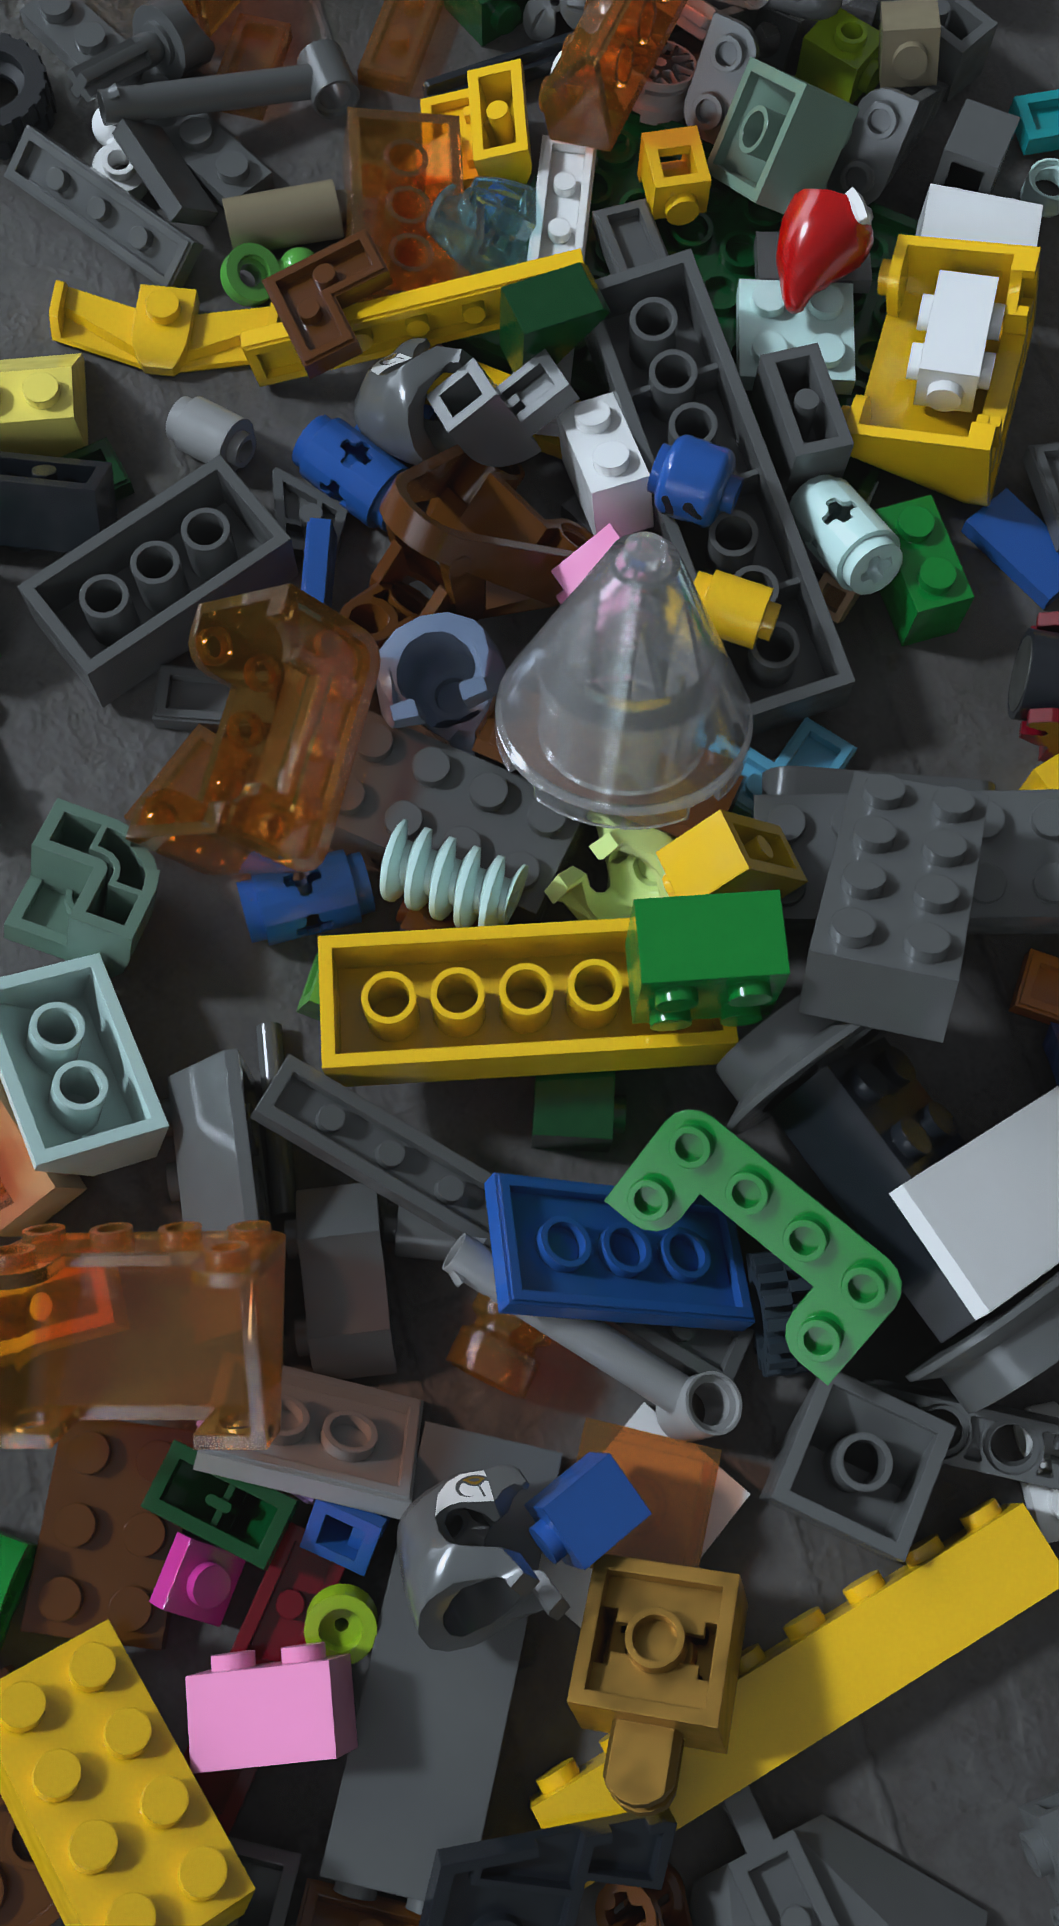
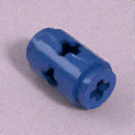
(346, 467)
(278, 905)

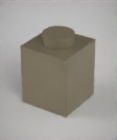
(909, 43)

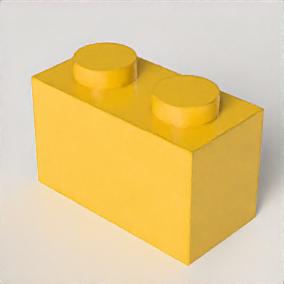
(730, 857)

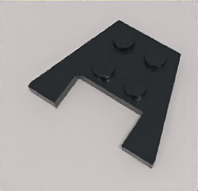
(543, 1872)

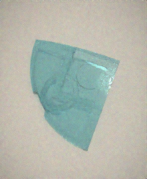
(485, 223)

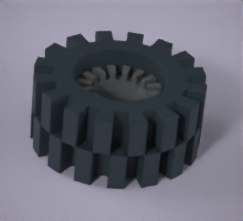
(774, 1295)

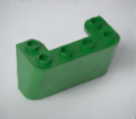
(849, 1276)

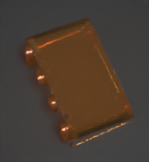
(143, 1331)

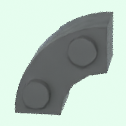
(344, 1282)

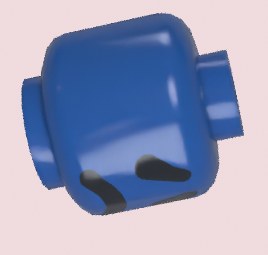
(694, 480)

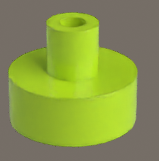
(343, 1620)

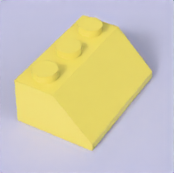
(43, 405)

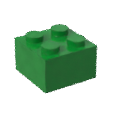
(706, 958)

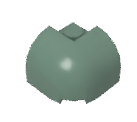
(85, 889)

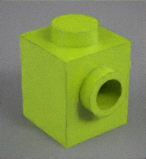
(840, 56)

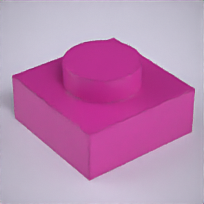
(197, 1580)

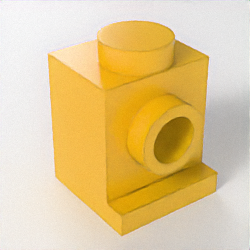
(677, 187)

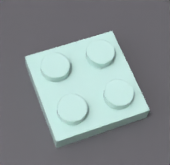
(768, 327)

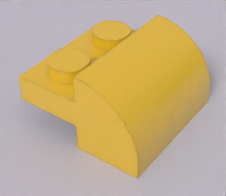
(491, 122)

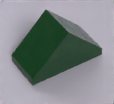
(549, 313)
(222, 1510)

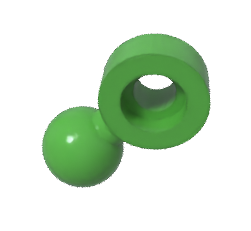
(260, 264)

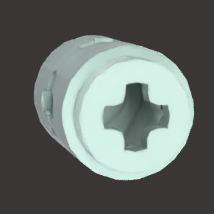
(846, 534)

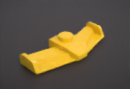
(158, 335)

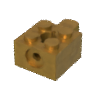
(657, 1671)

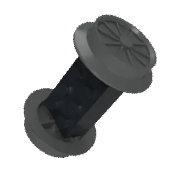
(865, 1132)

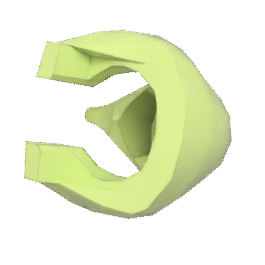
(632, 875)

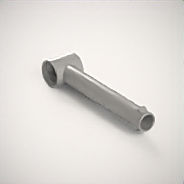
(617, 1356)

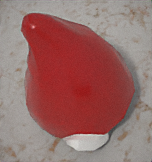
(821, 242)

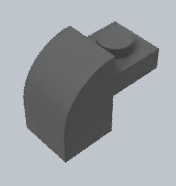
(499, 421)

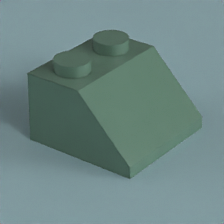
(779, 137)

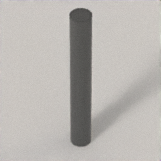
(278, 1149)

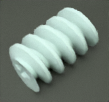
(448, 881)

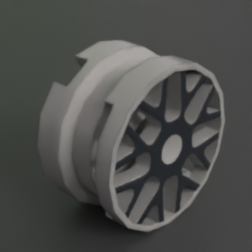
(667, 86)

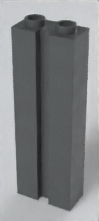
(427, 1715)

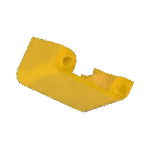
(937, 449)

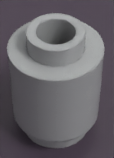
(208, 429)

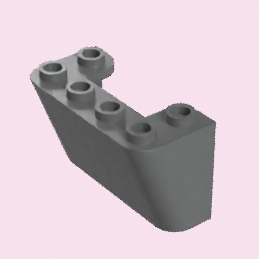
(881, 135)

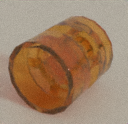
(498, 1349)

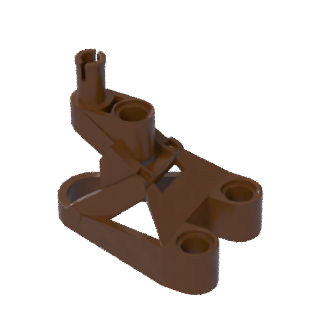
(484, 535)

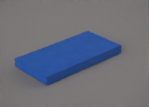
(578, 1258)

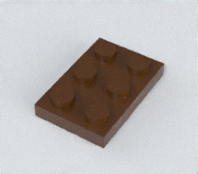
(96, 1543)

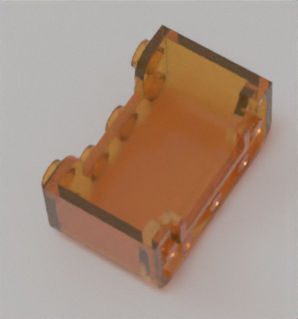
(283, 741)

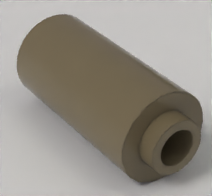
(287, 215)

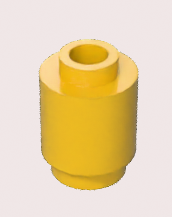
(738, 607)

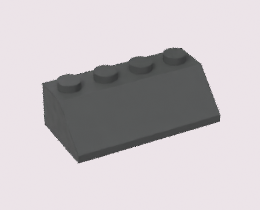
(216, 1144)

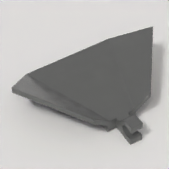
(819, 1879)

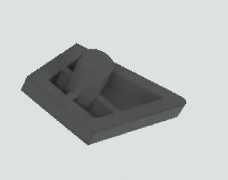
(298, 502)

